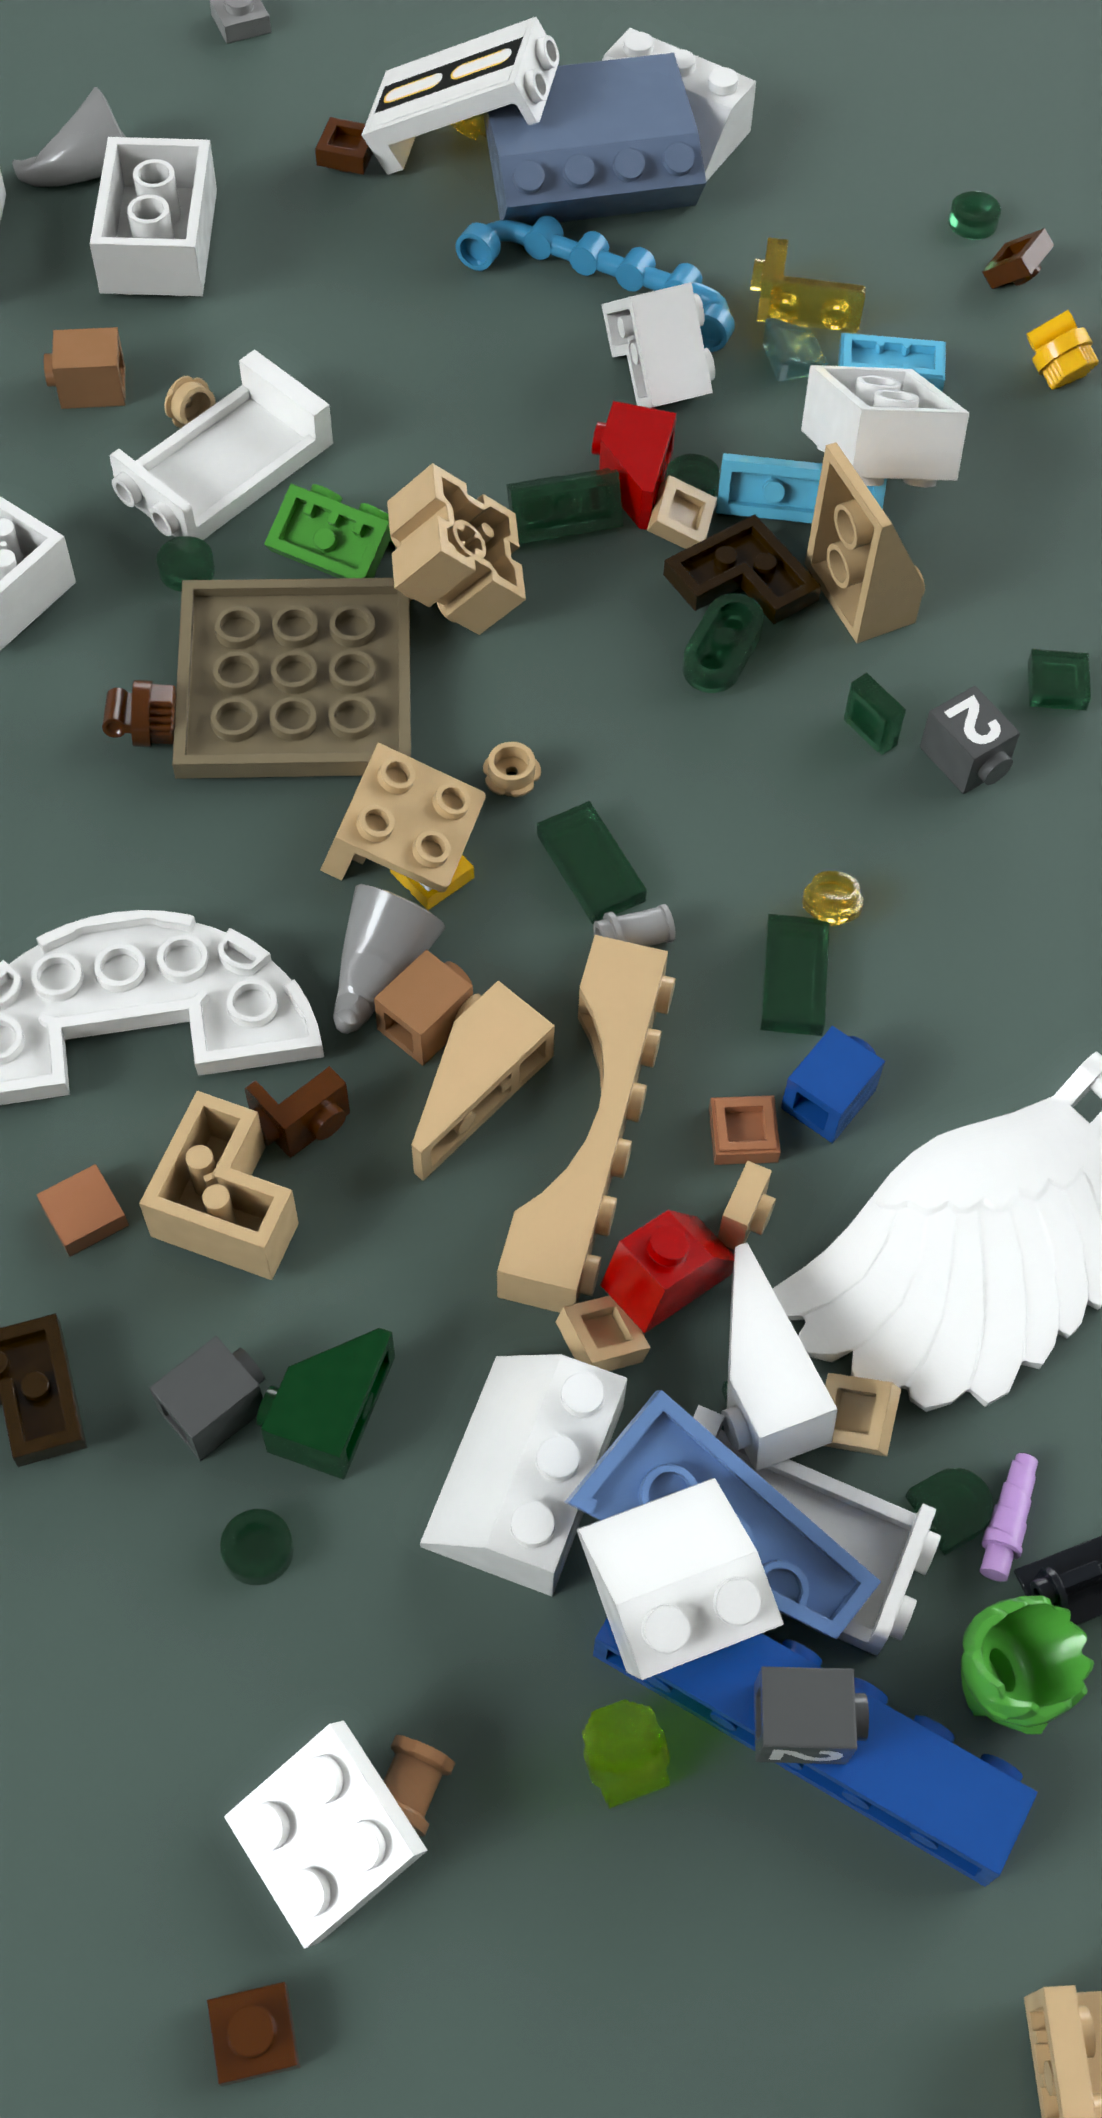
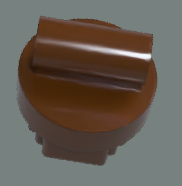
(144, 713)

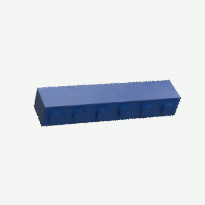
(900, 1778)

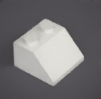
(678, 1579)

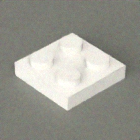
(325, 1833)

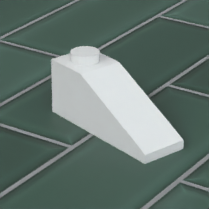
(773, 1387)

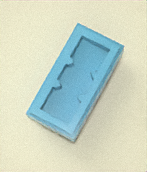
(922, 356)

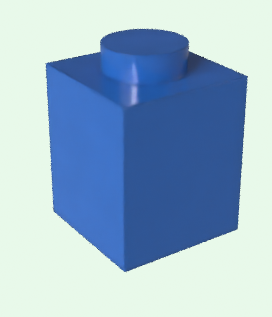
(832, 1083)

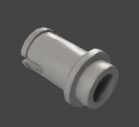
(640, 927)

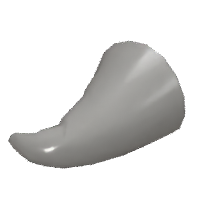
(76, 150)
(379, 944)

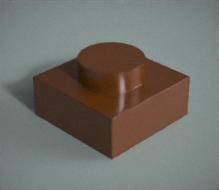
(343, 147)
(1018, 259)
(253, 2034)

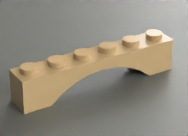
(554, 1234)

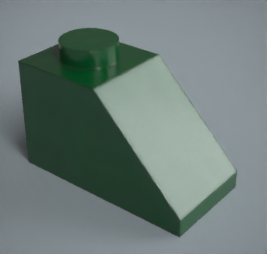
(327, 1403)

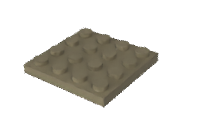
(290, 677)

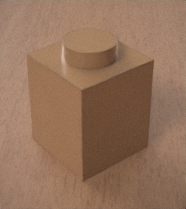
(87, 368)
(422, 1005)

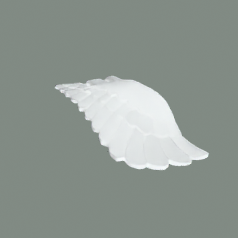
(966, 1255)

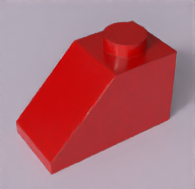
(640, 447)
(665, 1267)

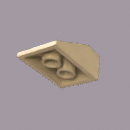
(860, 554)

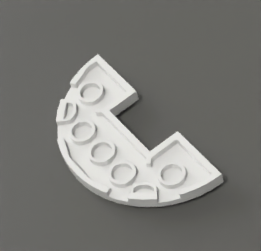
(142, 974)

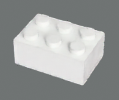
(154, 216)
(886, 423)

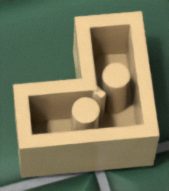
(207, 1192)

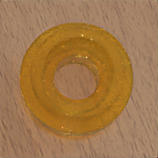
(833, 897)

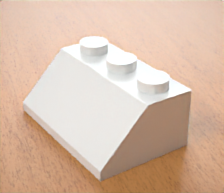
(717, 95)
(520, 1459)

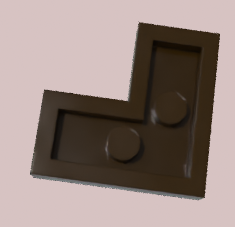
(747, 559)
(38, 1391)

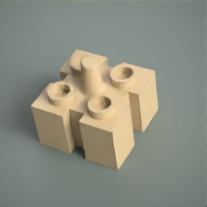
(455, 550)

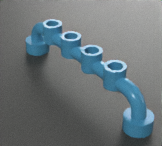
(481, 245)

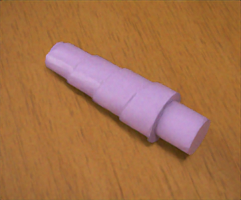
(1008, 1520)

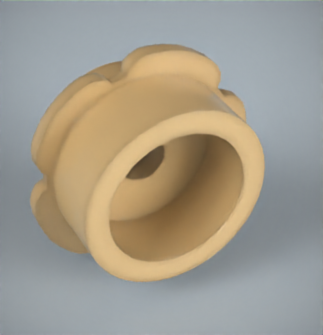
(187, 400)
(511, 758)

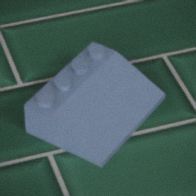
(606, 144)

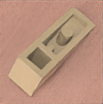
(486, 1060)

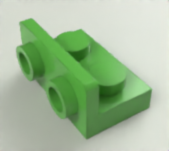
(328, 534)

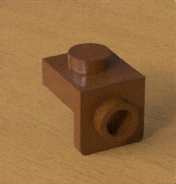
(306, 1115)

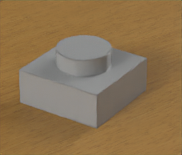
(240, 18)

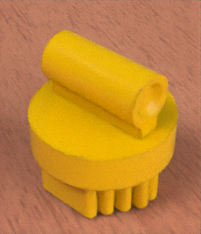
(1062, 350)

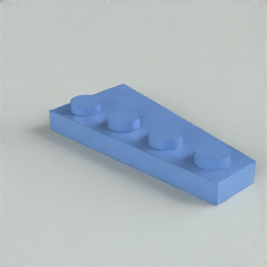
(671, 1451)

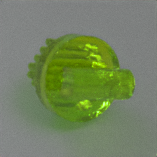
(625, 1752)

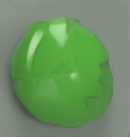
(1024, 1663)

